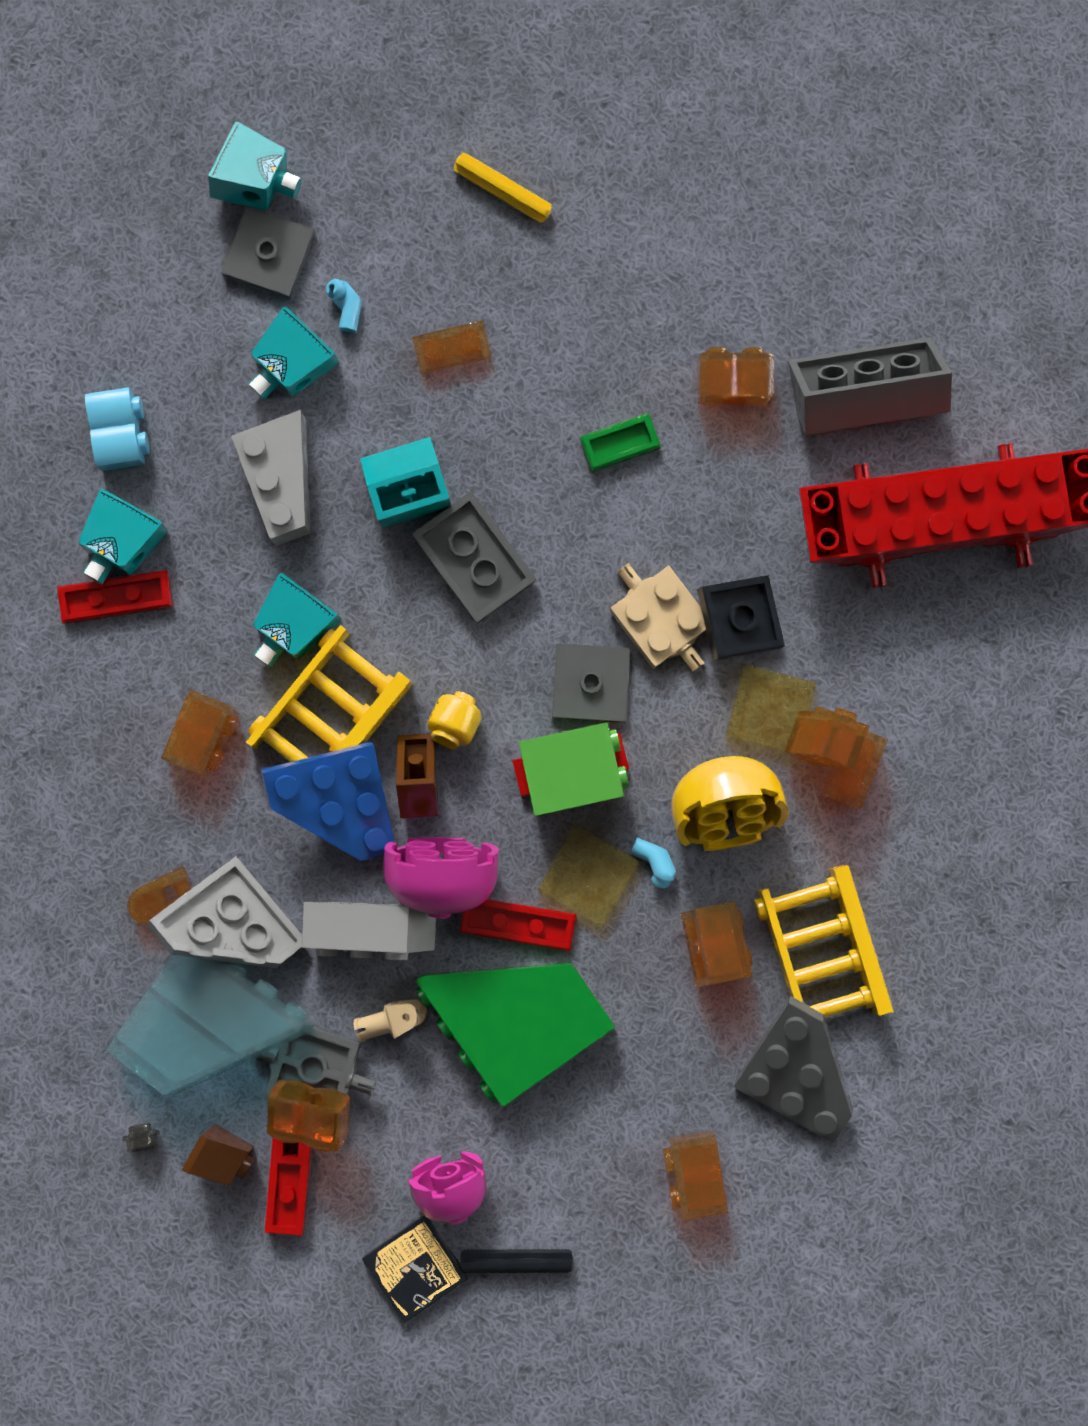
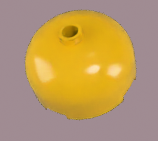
(726, 784)

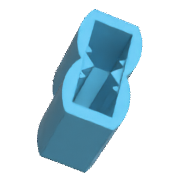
(116, 429)

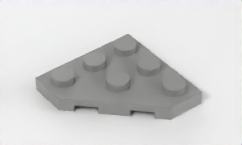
(228, 921)

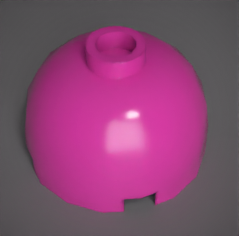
(449, 1189)

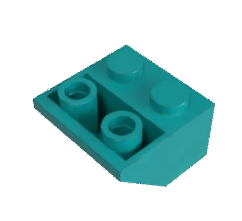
(405, 483)

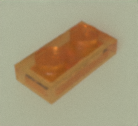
(452, 347)

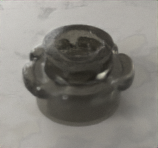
(141, 1138)

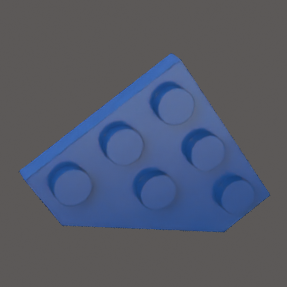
(334, 798)

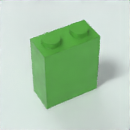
(573, 768)

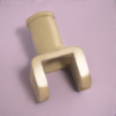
(395, 1019)

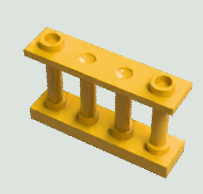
(366, 717)
(849, 922)

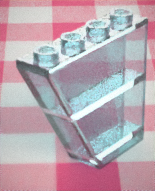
(202, 1023)

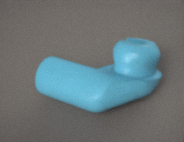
(347, 301)
(659, 860)

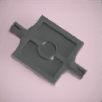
(320, 1061)

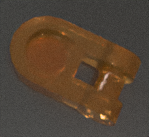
(150, 898)

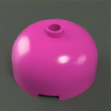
(439, 885)

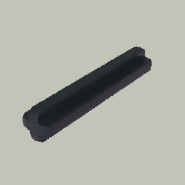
(516, 1261)

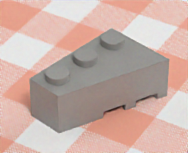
(277, 473)
(366, 929)

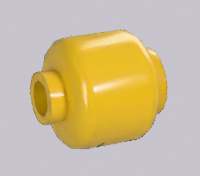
(454, 720)

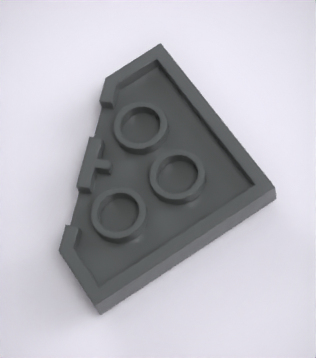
(799, 1072)

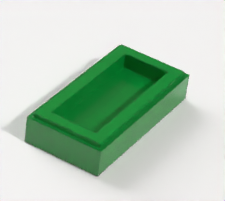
(620, 442)

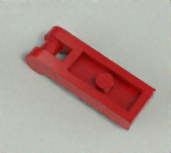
(287, 1189)

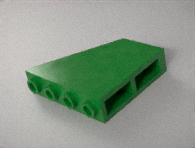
(515, 1021)

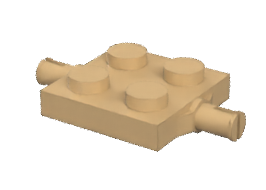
(660, 617)

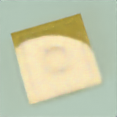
(768, 706)
(588, 875)

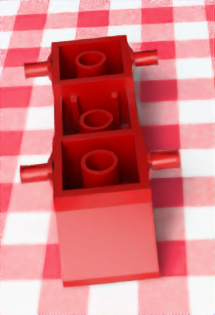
(946, 509)

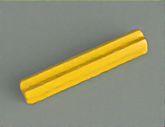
(502, 187)

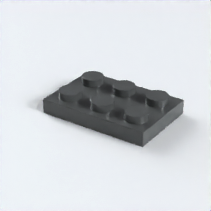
(474, 557)

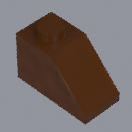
(416, 776)
(219, 1156)

